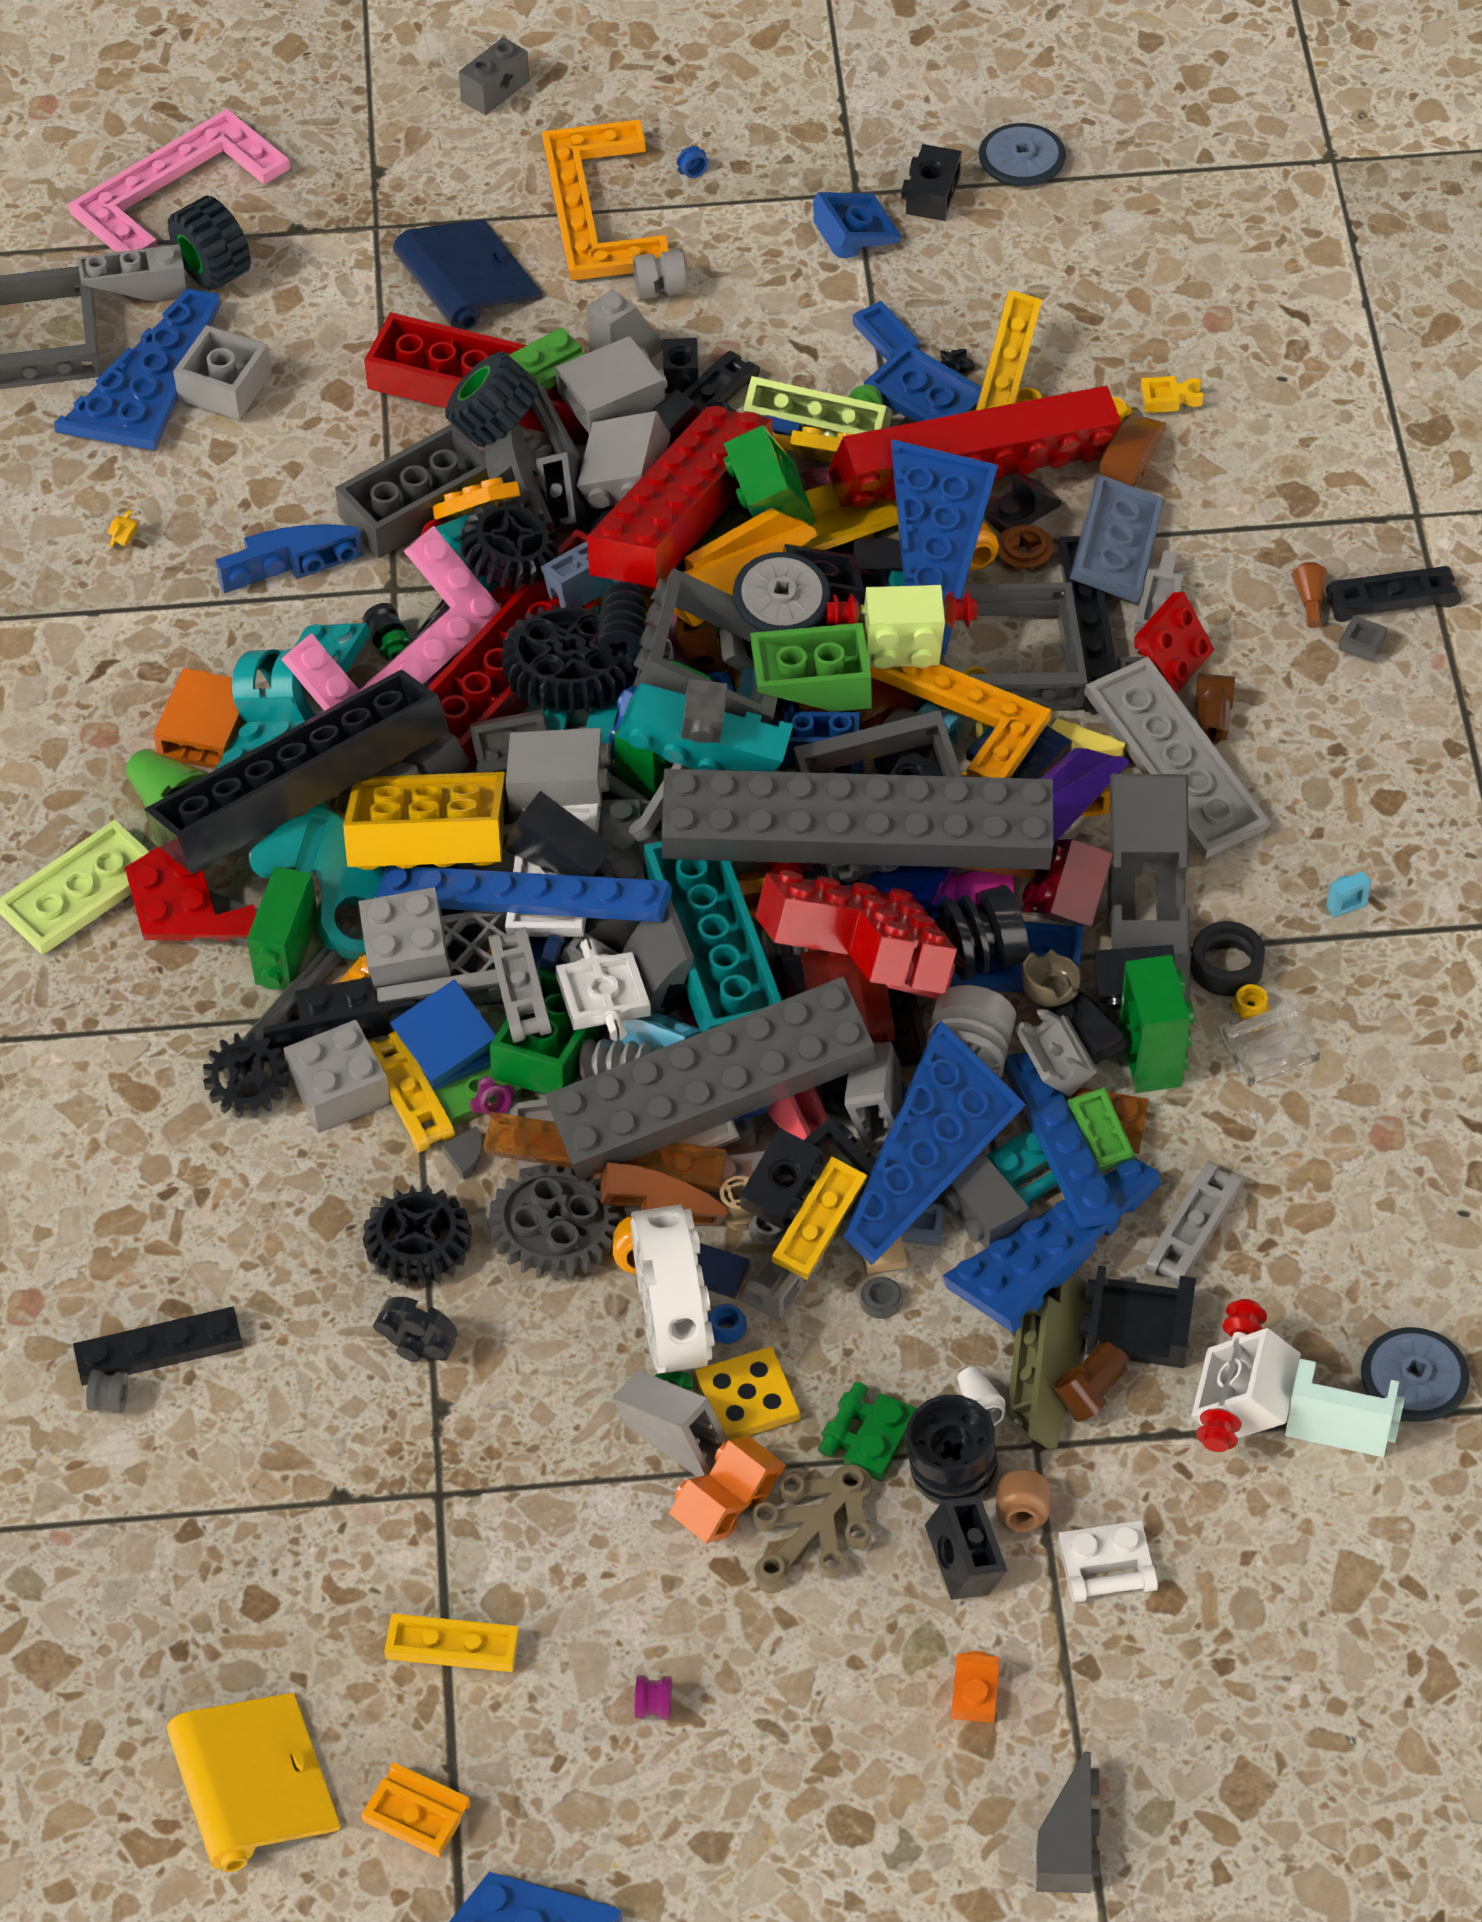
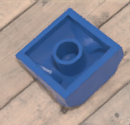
(852, 222)

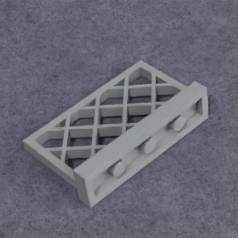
(479, 986)

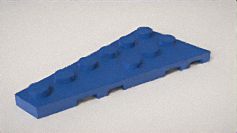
(939, 515)
(939, 1129)

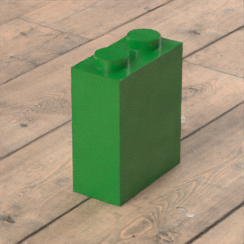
(282, 928)

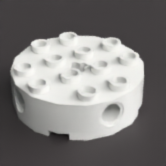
(672, 1288)

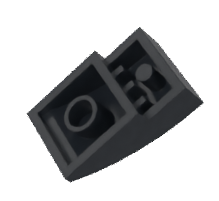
(841, 572)

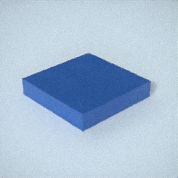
(444, 1032)

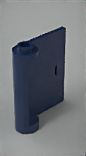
(464, 269)

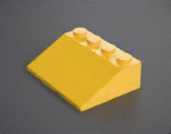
(426, 820)

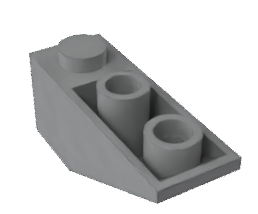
(141, 273)

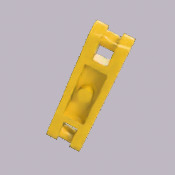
(412, 1094)

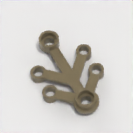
(814, 1521)

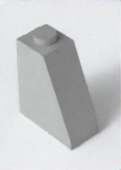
(615, 318)
(875, 1095)
(672, 1421)

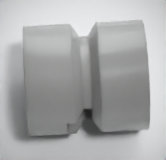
(659, 274)

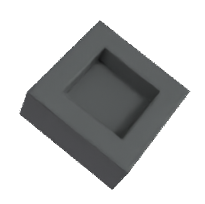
(1362, 638)

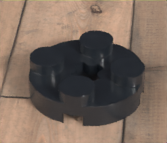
(416, 1331)

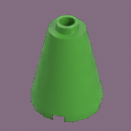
(158, 776)

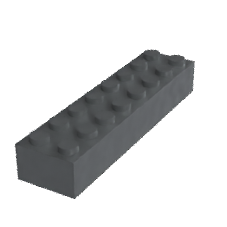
(711, 1078)

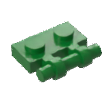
(877, 1439)

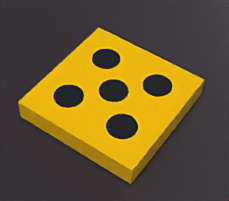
(748, 1393)

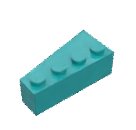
(655, 724)

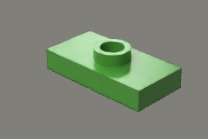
(457, 1096)
(1101, 1129)

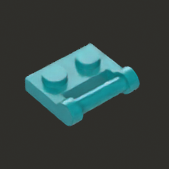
(1021, 1161)

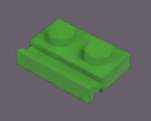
(545, 354)

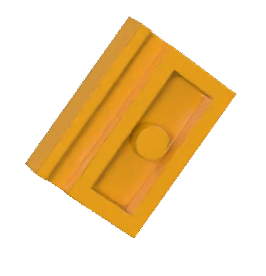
(416, 1809)

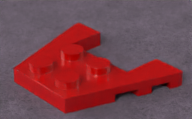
(178, 904)

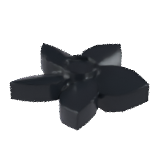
(957, 360)

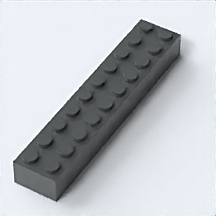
(857, 819)

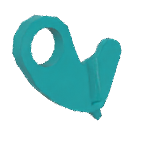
(317, 846)

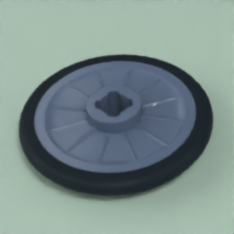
(1022, 154)
(1426, 1353)

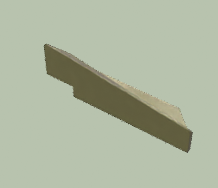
(1043, 1351)

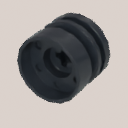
(985, 931)
(952, 1448)

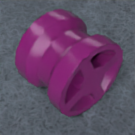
(653, 1697)

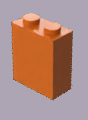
(198, 719)

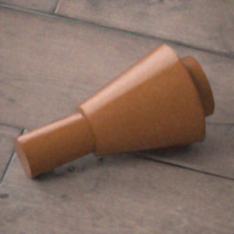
(1310, 584)

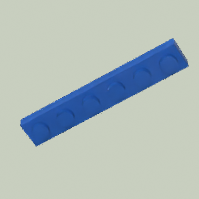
(1062, 1145)

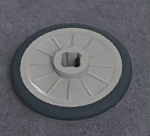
(783, 573)

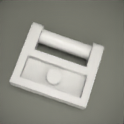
(1107, 1550)

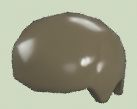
(1050, 979)

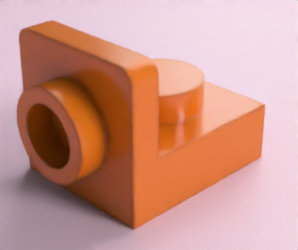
(975, 1687)

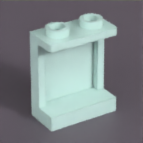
(1342, 1416)

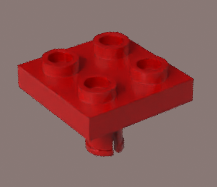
(1174, 641)

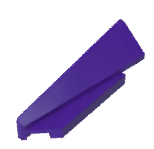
(1078, 783)

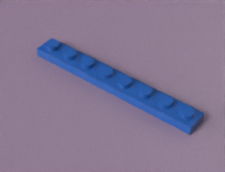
(534, 892)

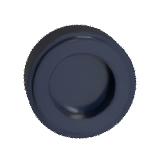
(552, 952)

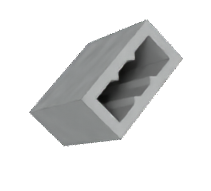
(610, 383)
(619, 455)
(558, 763)

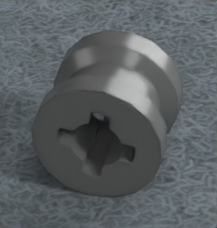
(107, 1391)

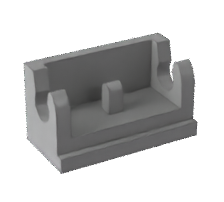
(1057, 1052)
(776, 1289)

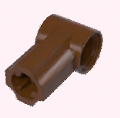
(1214, 703)
(1085, 1385)

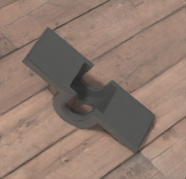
(1152, 832)

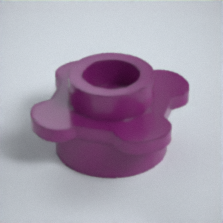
(487, 1088)

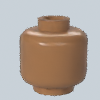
(1023, 1500)

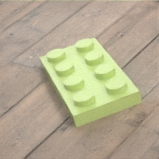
(73, 888)

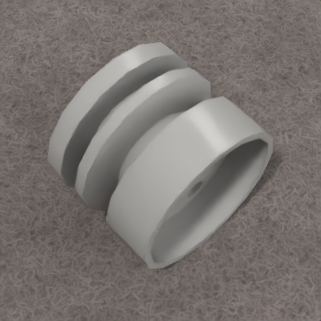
(980, 1020)

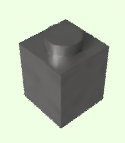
(704, 711)

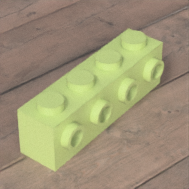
(815, 408)

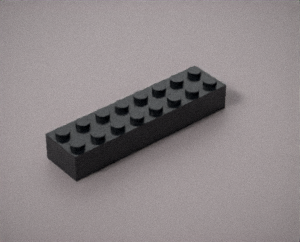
(296, 771)

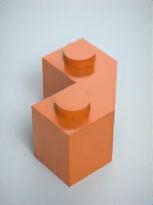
(739, 1478)

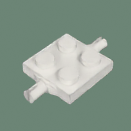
(603, 990)

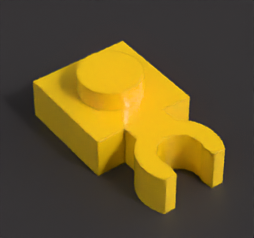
(1165, 394)

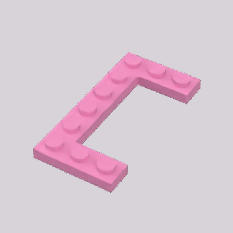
(104, 205)
(468, 613)

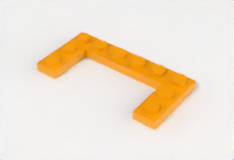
(563, 156)
(1013, 717)

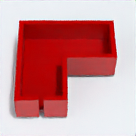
(869, 925)

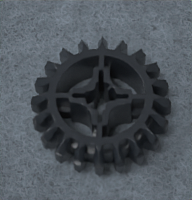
(508, 544)
(419, 1221)

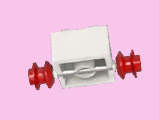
(1244, 1380)

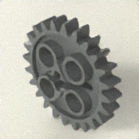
(545, 1210)

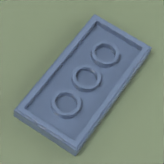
(1117, 538)

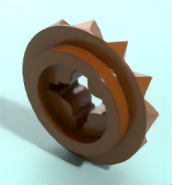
(1033, 538)

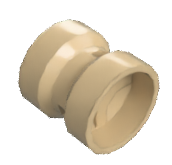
(730, 1192)

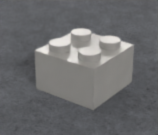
(222, 372)
(404, 938)
(337, 1076)

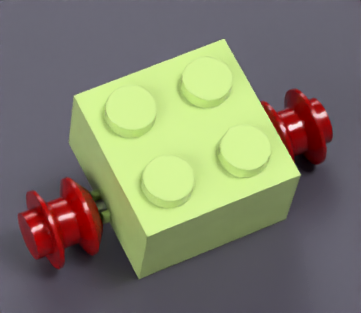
(903, 622)

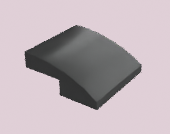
(493, 736)
(660, 955)

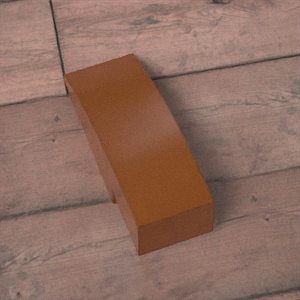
(1132, 449)
(652, 1189)

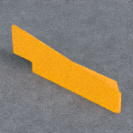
(725, 556)

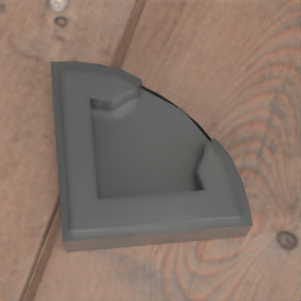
(464, 1151)

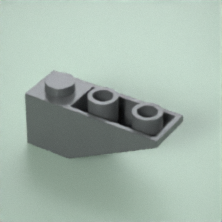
(1065, 1837)

